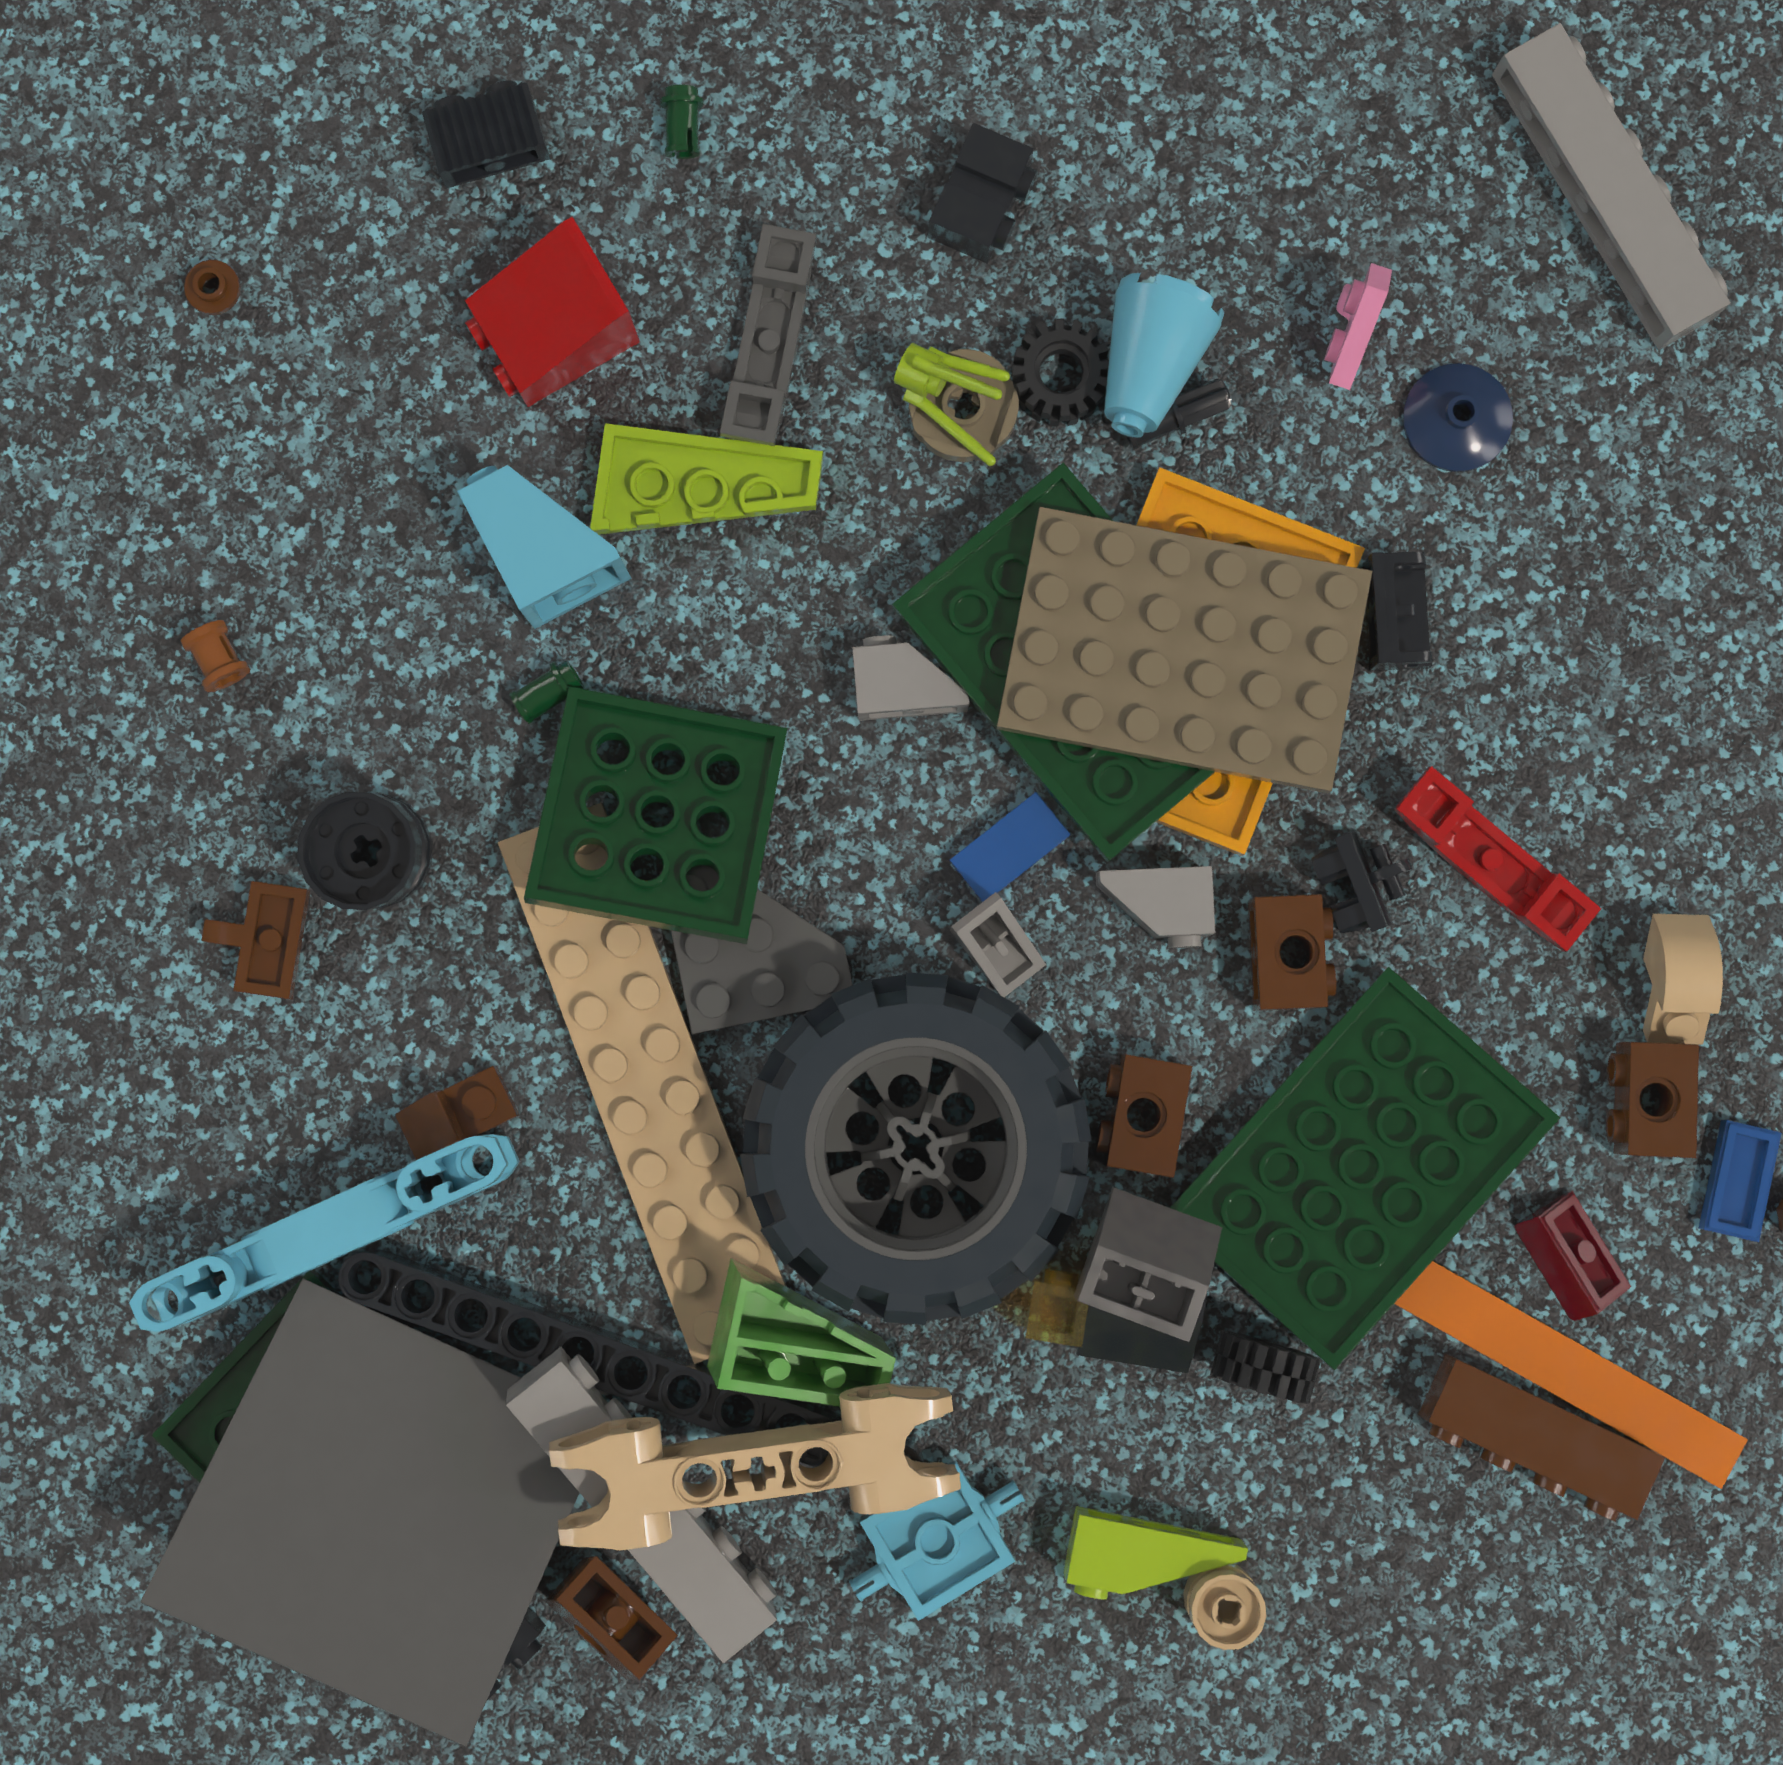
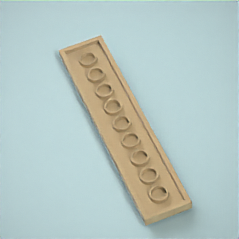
(649, 1097)

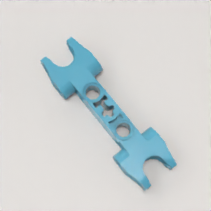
(323, 1232)

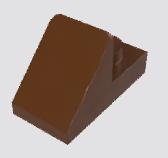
(457, 1112)

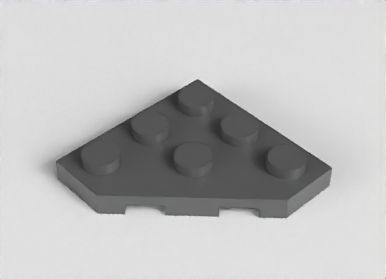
(776, 974)

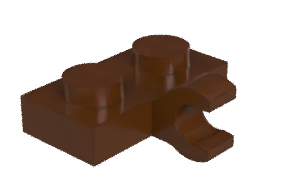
(267, 940)

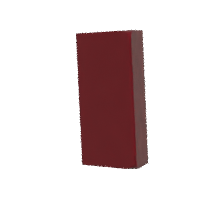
(1572, 1257)

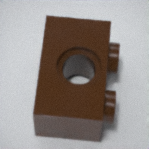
(1273, 982)
(1675, 1075)
(1167, 1089)
(611, 1618)

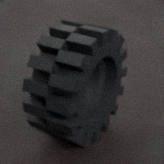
(1060, 340)
(1265, 1367)

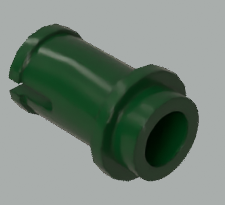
(681, 121)
(546, 691)

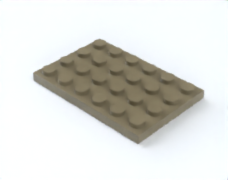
(1184, 650)

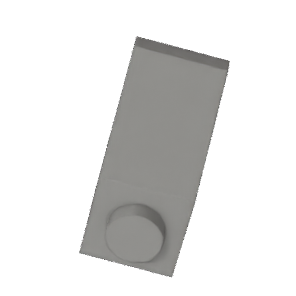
(901, 682)
(1165, 901)

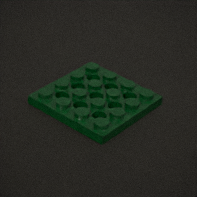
(613, 889)

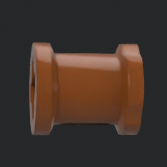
(215, 656)

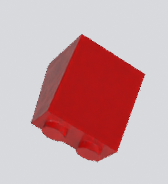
(550, 316)

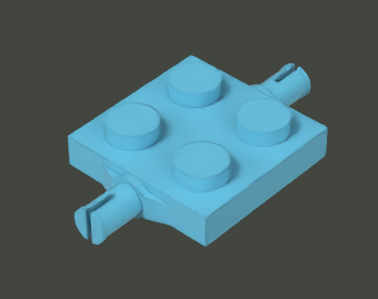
(938, 1546)

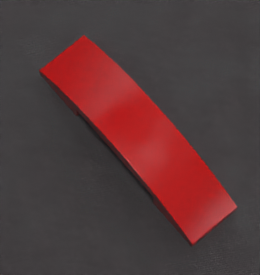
(1494, 861)

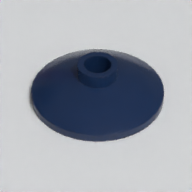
(1443, 438)

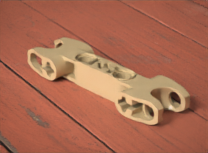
(649, 1482)

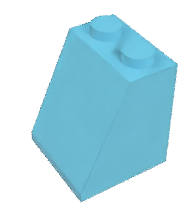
(539, 546)

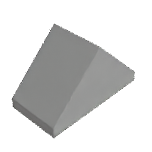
(998, 945)

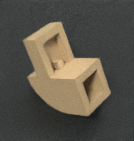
(1685, 978)

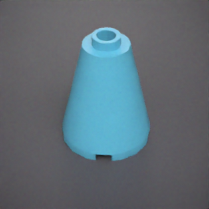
(1154, 348)

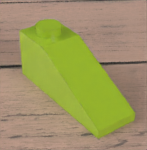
(1132, 1553)

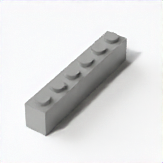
(1611, 186)
(695, 1566)

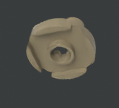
(989, 426)

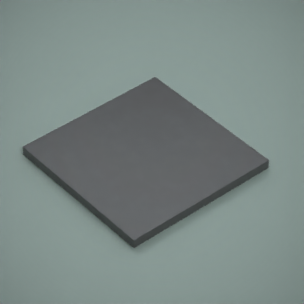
(370, 1517)

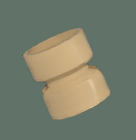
(1225, 1607)

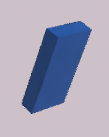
(1009, 847)
(1740, 1180)

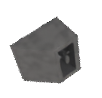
(1149, 1264)

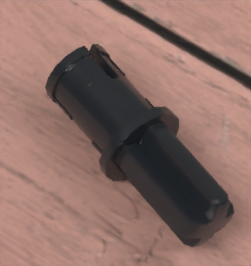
(1189, 409)

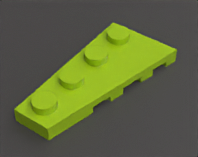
(690, 479)

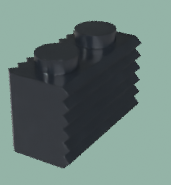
(485, 133)

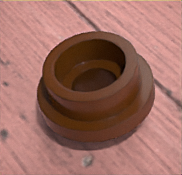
(223, 298)

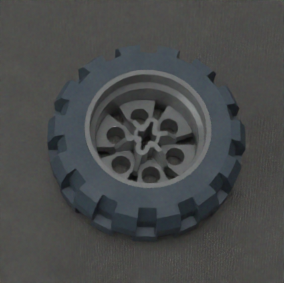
(940, 1261)

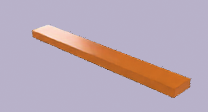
(1574, 1373)

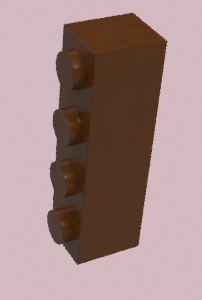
(1540, 1437)

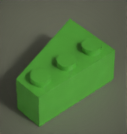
(789, 1345)

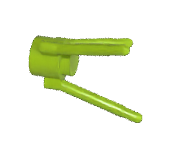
(928, 370)

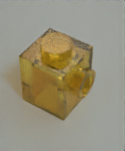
(1054, 1311)

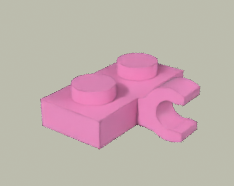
(1361, 306)

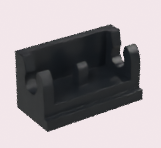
(1397, 612)

